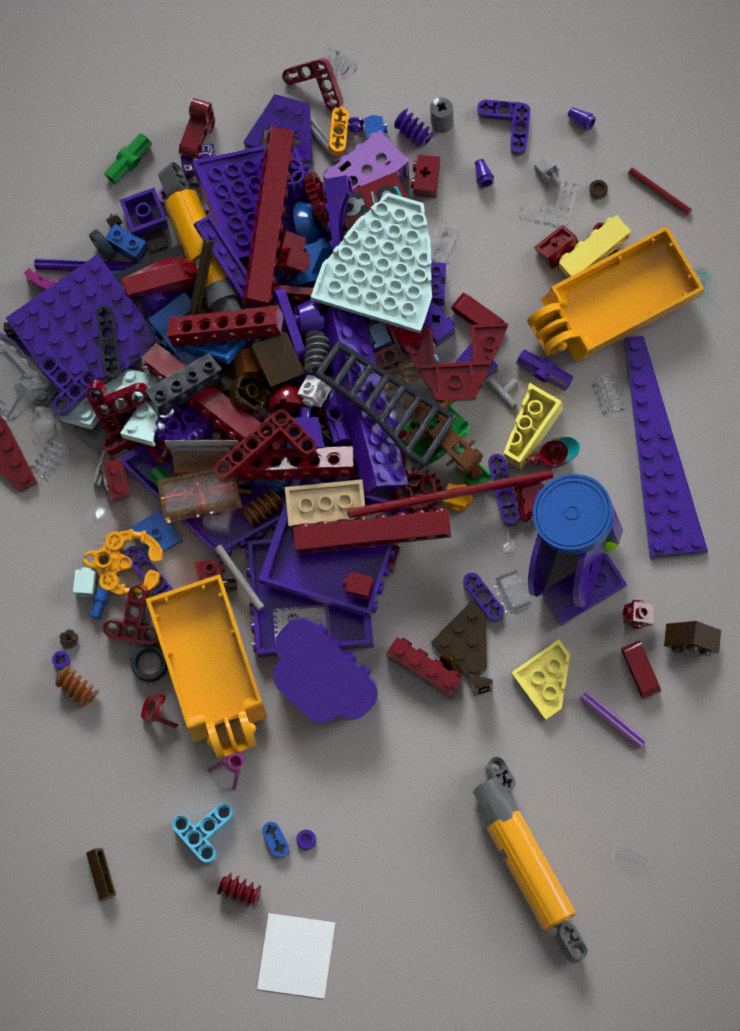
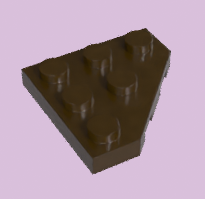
(466, 640)

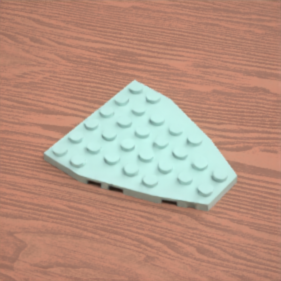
(382, 266)

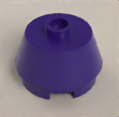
(308, 317)

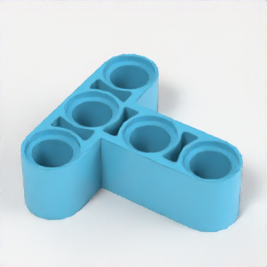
(199, 829)

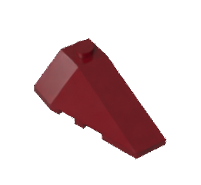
(164, 276)

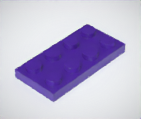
(560, 595)

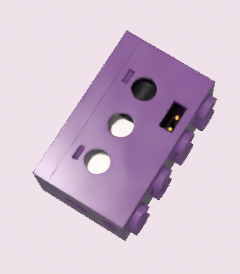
(370, 162)

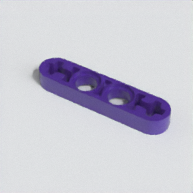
(289, 324)
(509, 491)
(141, 555)

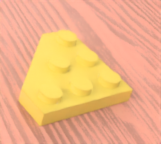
(545, 678)

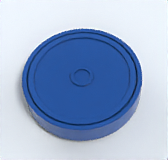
(573, 514)

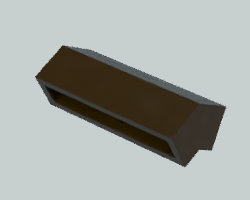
(101, 874)

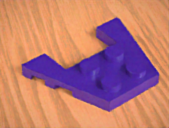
(286, 114)

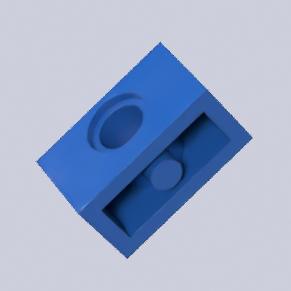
(127, 243)

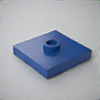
(160, 530)

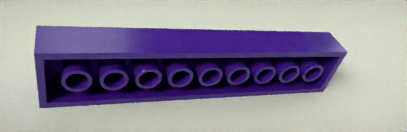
(374, 451)

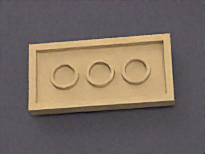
(323, 501)

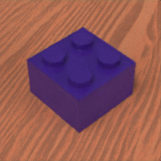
(144, 213)

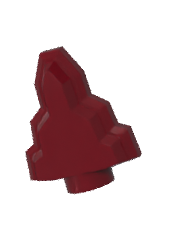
(526, 497)

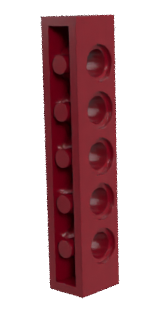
(225, 326)
(305, 470)

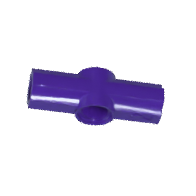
(544, 370)

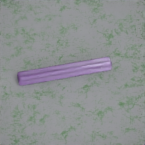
(613, 719)

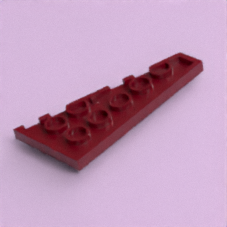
(12, 460)

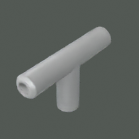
(503, 392)

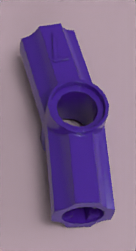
(336, 426)

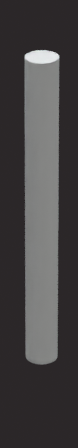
(239, 577)

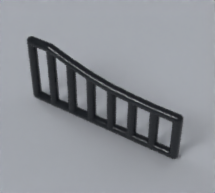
(380, 420)

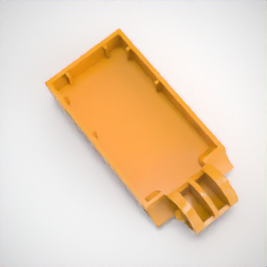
(616, 297)
(208, 665)

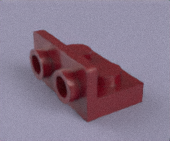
(556, 245)

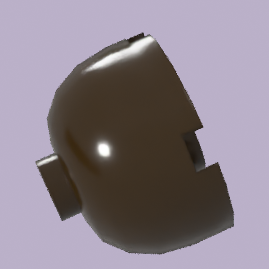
(248, 392)

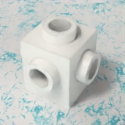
(313, 391)

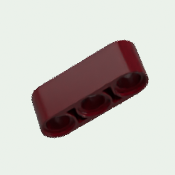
(474, 312)
(641, 669)

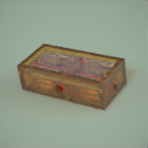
(197, 495)

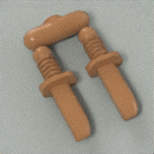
(398, 369)

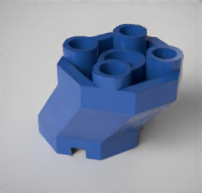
(318, 253)

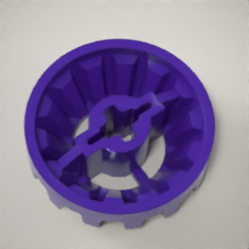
(297, 188)

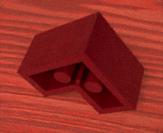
(291, 254)

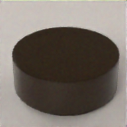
(598, 189)

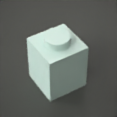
(85, 582)

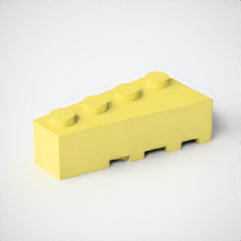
(532, 424)

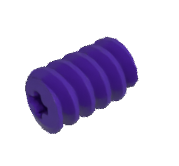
(413, 130)

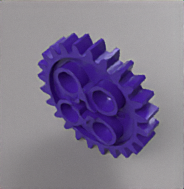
(192, 422)

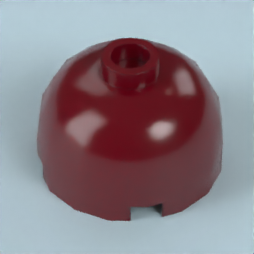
(286, 399)

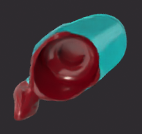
(556, 452)

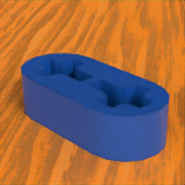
(271, 842)

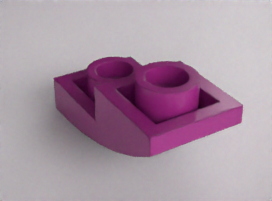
(37, 281)

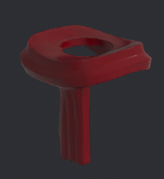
(154, 716)

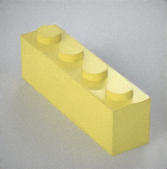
(596, 247)

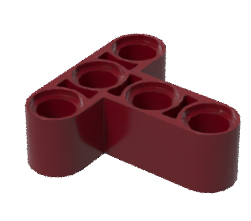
(199, 124)
(111, 401)
(129, 620)

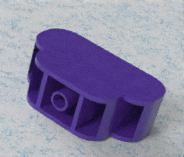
(321, 674)

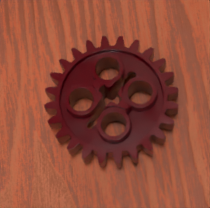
(317, 199)

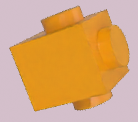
(458, 504)

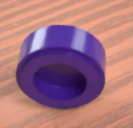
(306, 839)

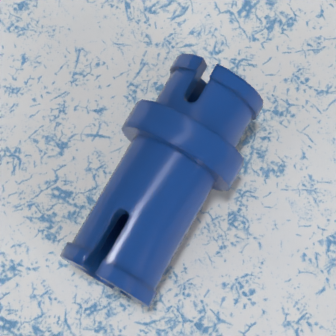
(99, 603)

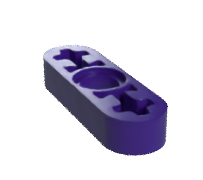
(470, 588)

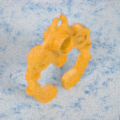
(118, 562)

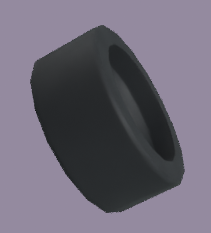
(135, 658)

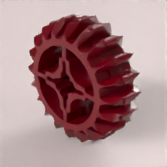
(411, 488)

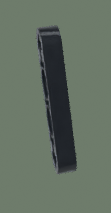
(108, 342)

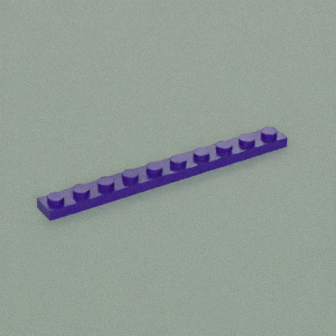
(228, 261)

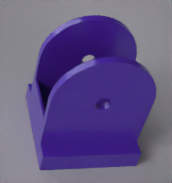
(586, 571)

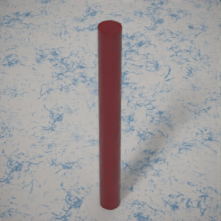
(660, 191)

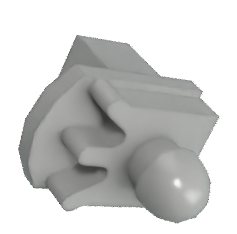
(548, 172)

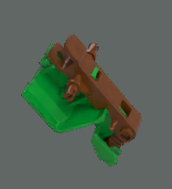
(467, 462)

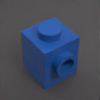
(374, 124)

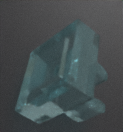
(703, 274)

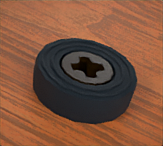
(102, 244)

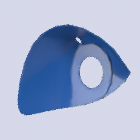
(306, 228)

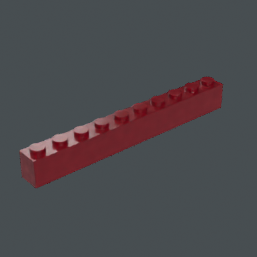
(268, 217)

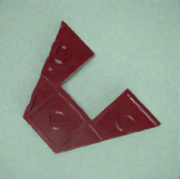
(459, 379)

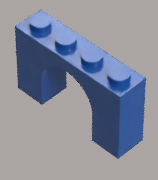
(160, 323)

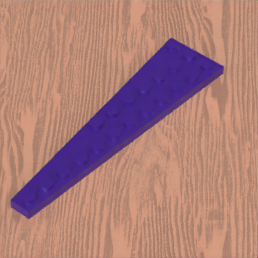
(667, 500)

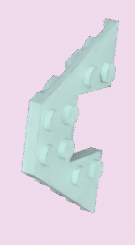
(141, 424)

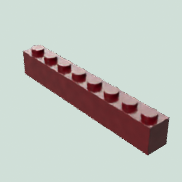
(210, 403)
(372, 532)

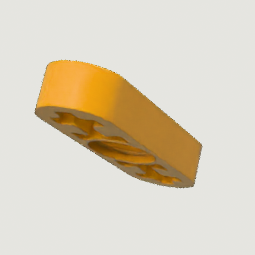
(333, 137)

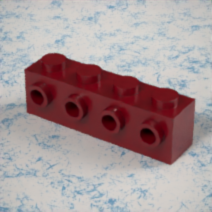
(424, 668)

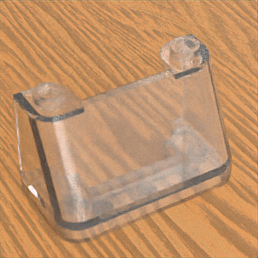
(19, 380)

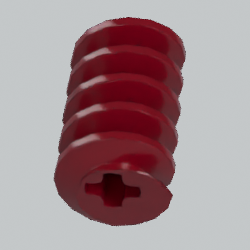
(239, 890)

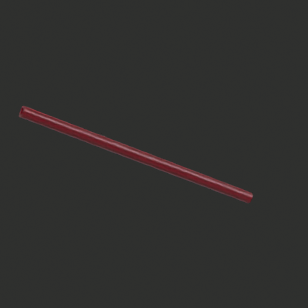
(449, 494)

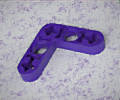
(512, 115)

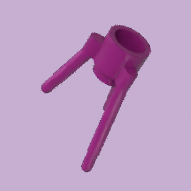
(233, 764)

